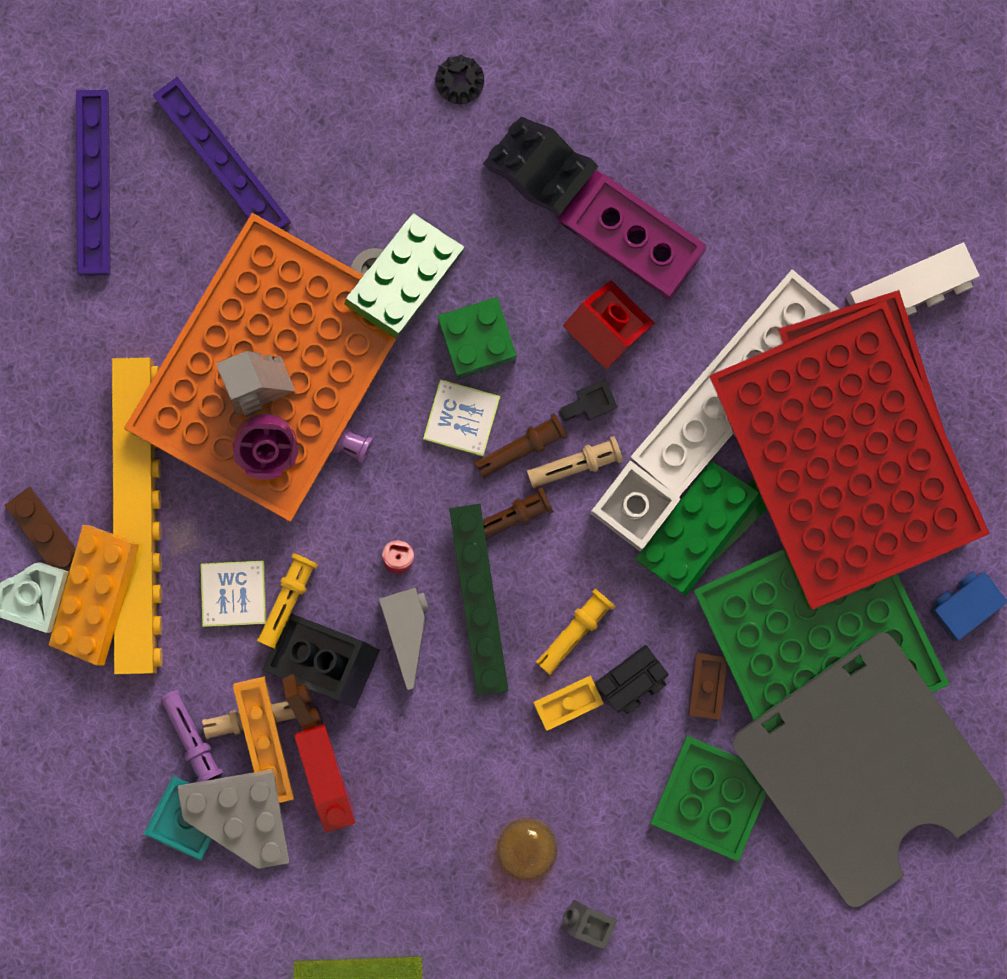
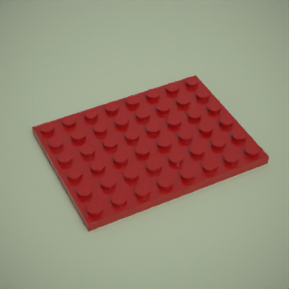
(848, 455)

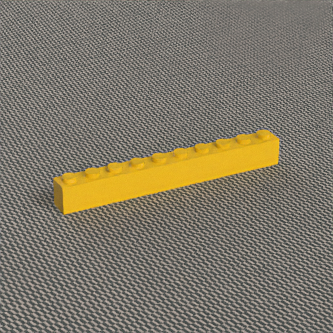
(135, 520)

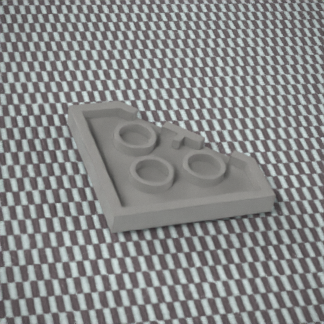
(240, 815)

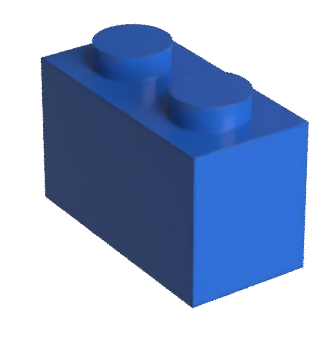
(968, 605)

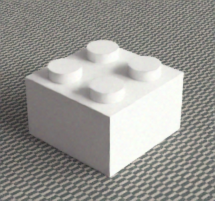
(635, 506)

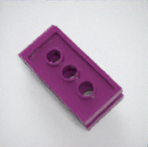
(603, 197)

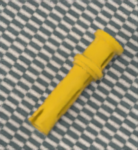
(584, 620)
(269, 635)

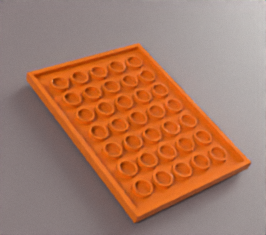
(279, 302)

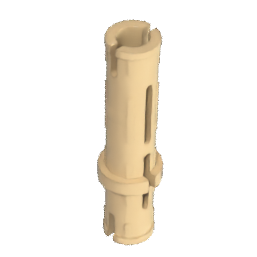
(232, 722)

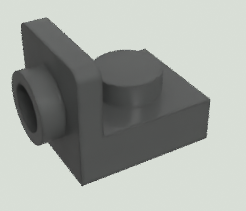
(588, 924)

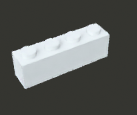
(925, 280)

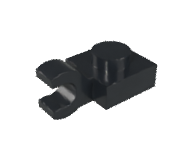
(593, 401)

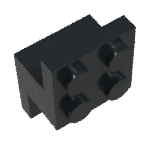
(540, 164)

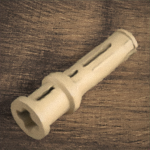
(539, 477)

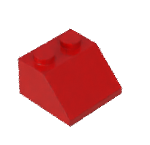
(608, 324)

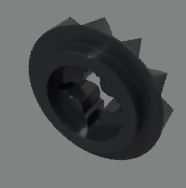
(463, 92)

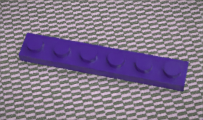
(218, 153)
(93, 182)

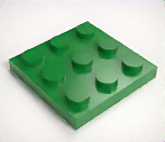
(710, 799)

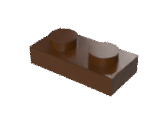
(707, 686)
(298, 699)

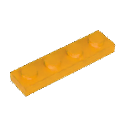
(262, 733)

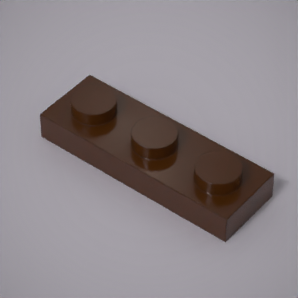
(42, 529)

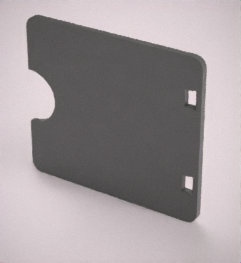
(865, 766)

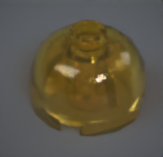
(526, 849)

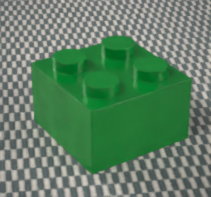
(477, 338)

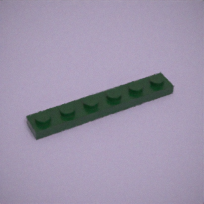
(478, 599)

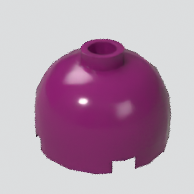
(265, 446)

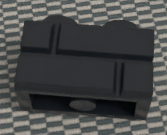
(632, 679)

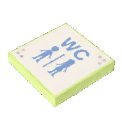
(461, 418)
(233, 593)

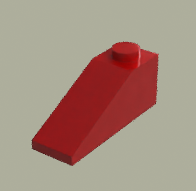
(325, 778)

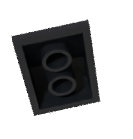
(322, 660)

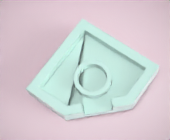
(33, 596)

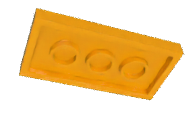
(93, 595)

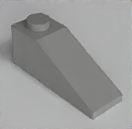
(406, 626)

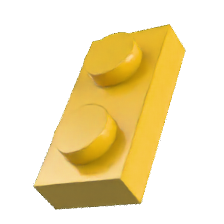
(568, 703)

